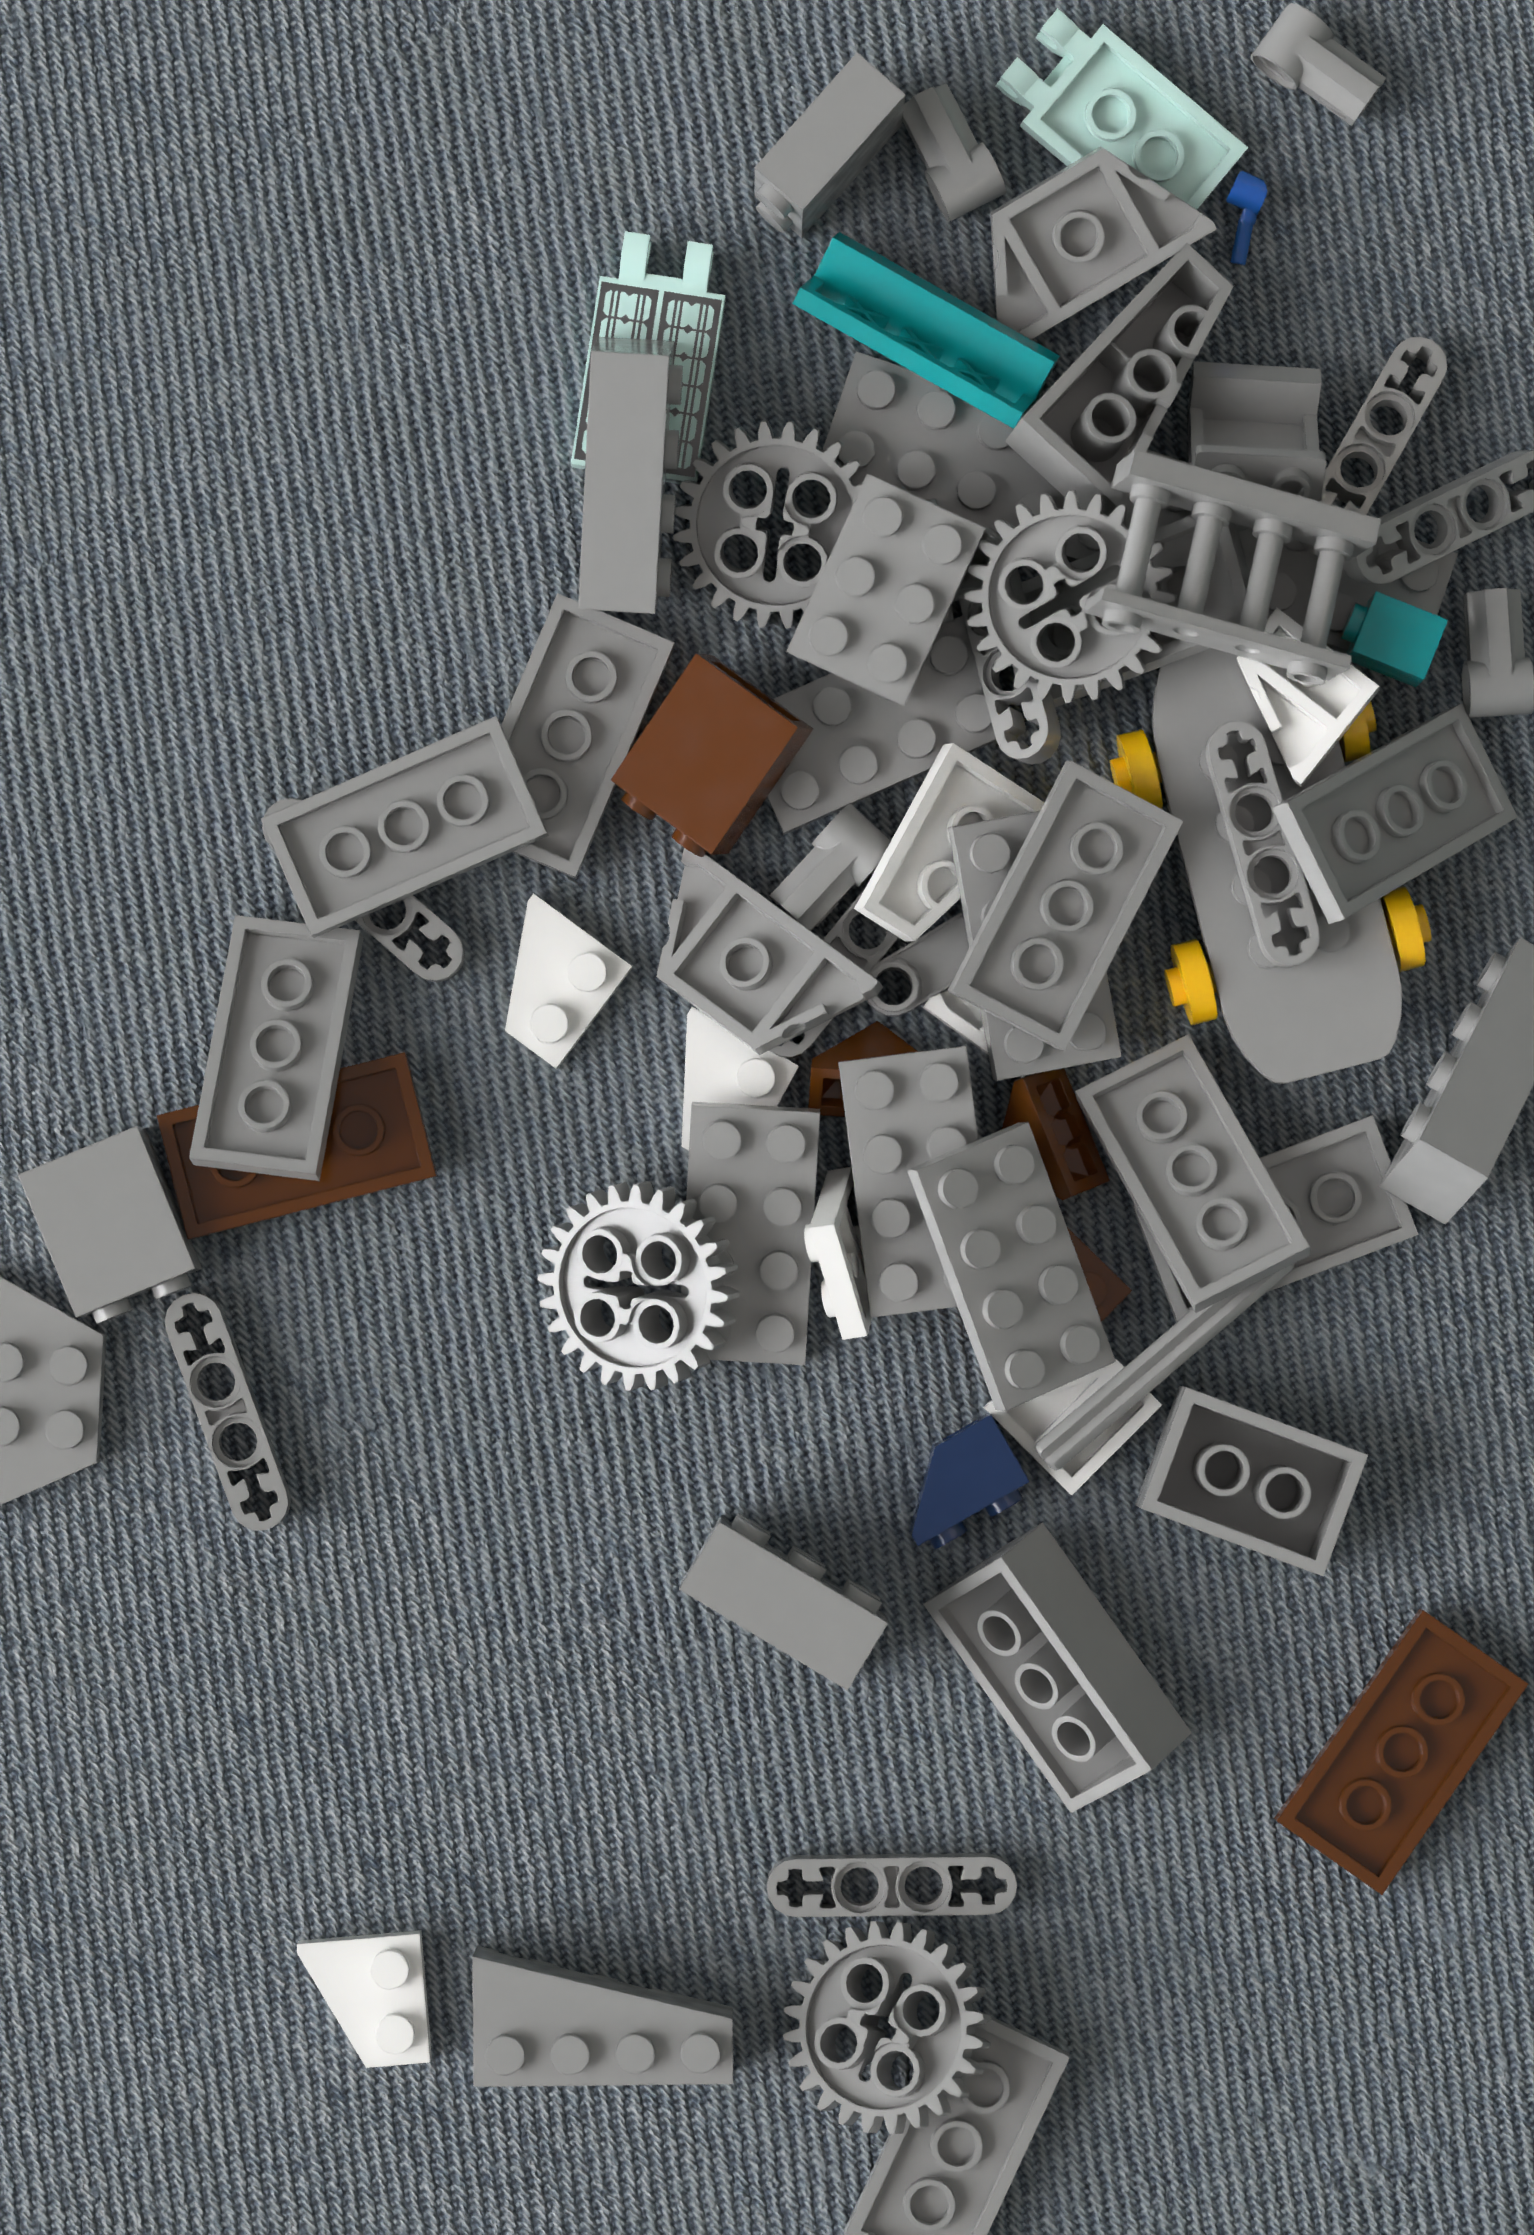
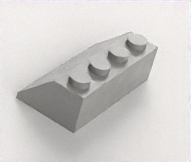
(1058, 1669)

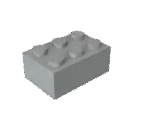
(886, 590)
(1251, 1480)
(786, 1599)

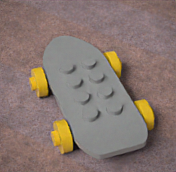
(1286, 1020)

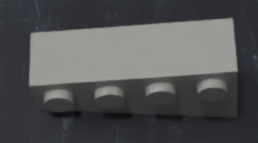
(1122, 382)
(626, 475)
(1473, 1093)
(590, 2030)

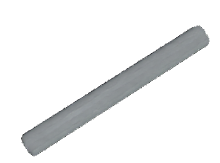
(1146, 1373)

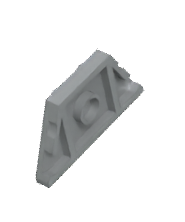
(1083, 239)
(752, 961)
(47, 1392)

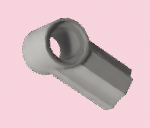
(1304, 56)
(958, 168)
(1496, 673)
(841, 858)

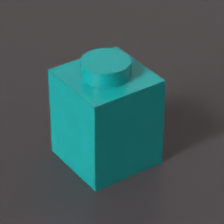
(1393, 638)

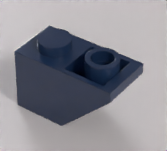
(964, 1476)

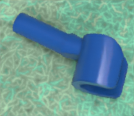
(1249, 195)

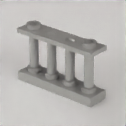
(1275, 520)

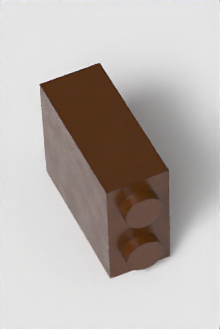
(710, 756)

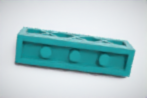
(927, 330)

